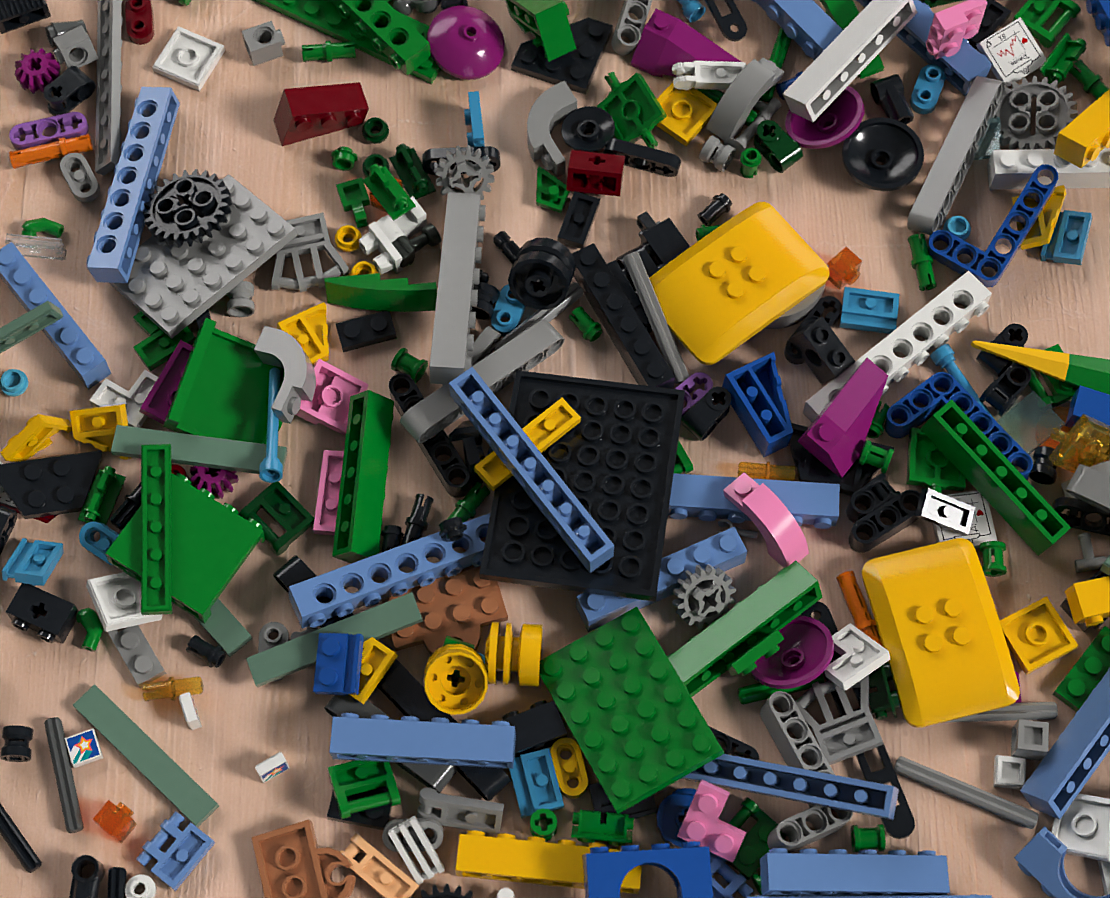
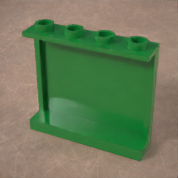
(222, 389)
(206, 546)

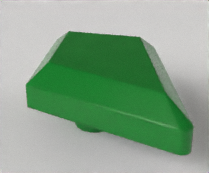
(550, 191)

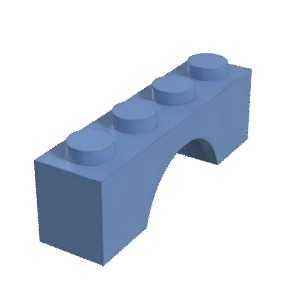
(1045, 861)

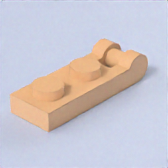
(379, 871)

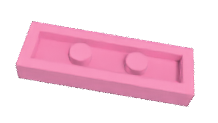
(328, 493)

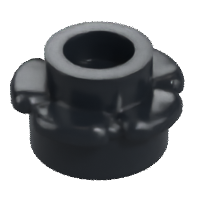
(452, 529)

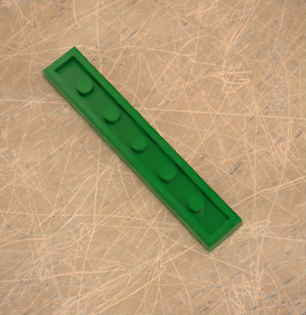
(156, 529)

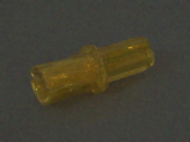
(767, 471)
(172, 688)

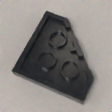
(574, 67)

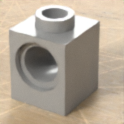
(262, 33)
(72, 39)
(1030, 739)

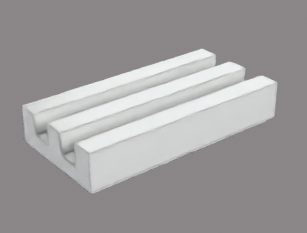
(428, 872)

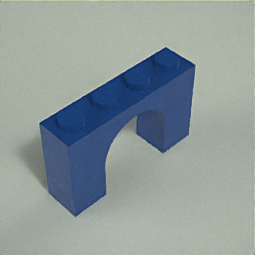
(686, 866)

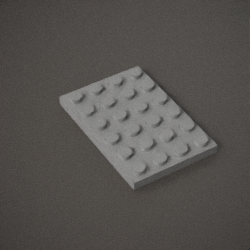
(183, 282)

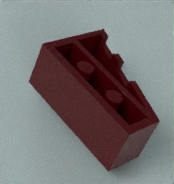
(319, 111)

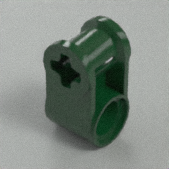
(776, 146)

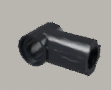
(890, 94)
(89, 886)

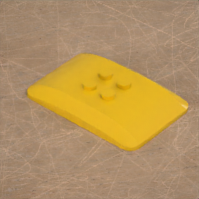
(736, 282)
(940, 632)

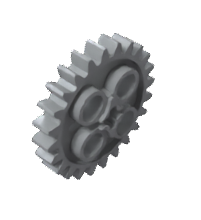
(1057, 115)

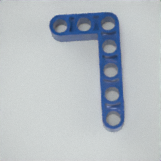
(1005, 234)
(935, 400)

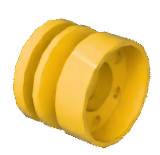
(514, 654)
(468, 690)

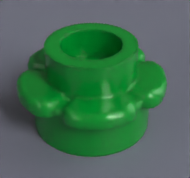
(343, 158)

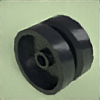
(542, 273)

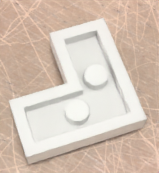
(112, 394)
(858, 657)

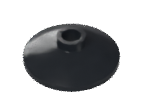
(585, 121)

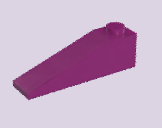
(672, 41)
(843, 425)

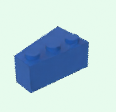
(761, 404)

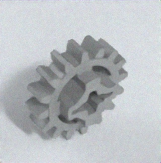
(474, 171)
(709, 583)

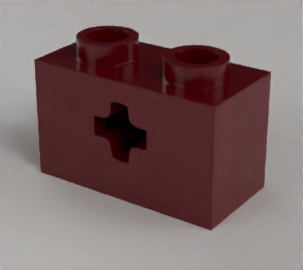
(595, 173)

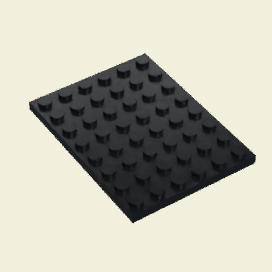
(616, 467)

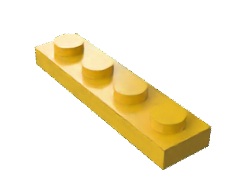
(542, 431)

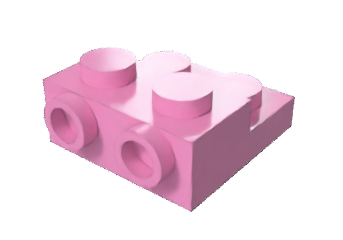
(953, 25)
(331, 397)

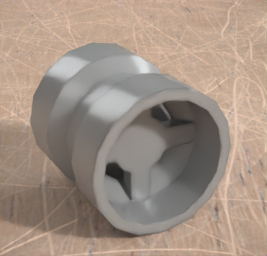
(717, 153)
(241, 300)

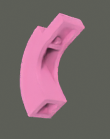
(773, 519)

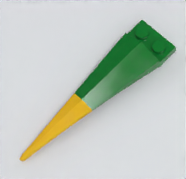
(1068, 368)

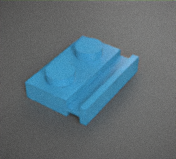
(474, 118)
(1068, 238)
(869, 310)
(33, 562)
(536, 783)

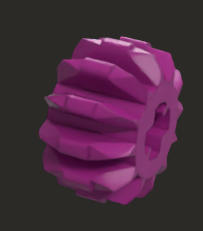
(36, 70)
(203, 479)

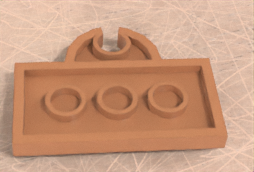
(452, 608)
(296, 867)

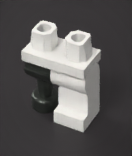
(393, 239)

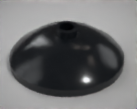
(886, 142)

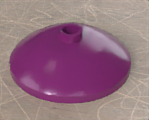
(464, 54)
(832, 126)
(801, 655)

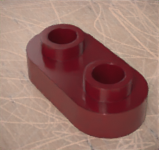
(139, 17)

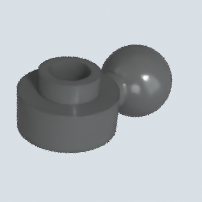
(407, 6)

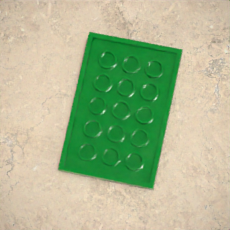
(628, 710)

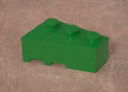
(546, 22)

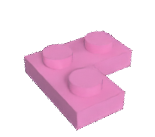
(704, 825)

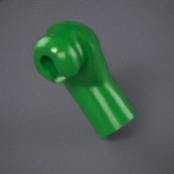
(45, 225)
(93, 626)

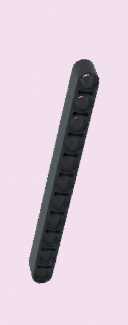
(403, 690)

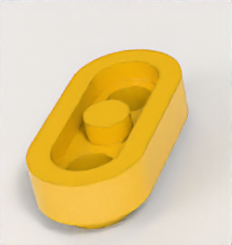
(569, 769)

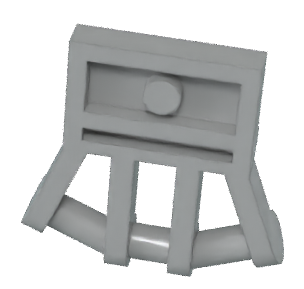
(310, 239)
(844, 735)

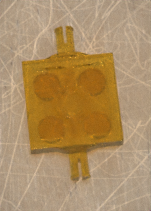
(1084, 444)

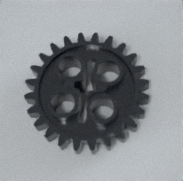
(187, 208)

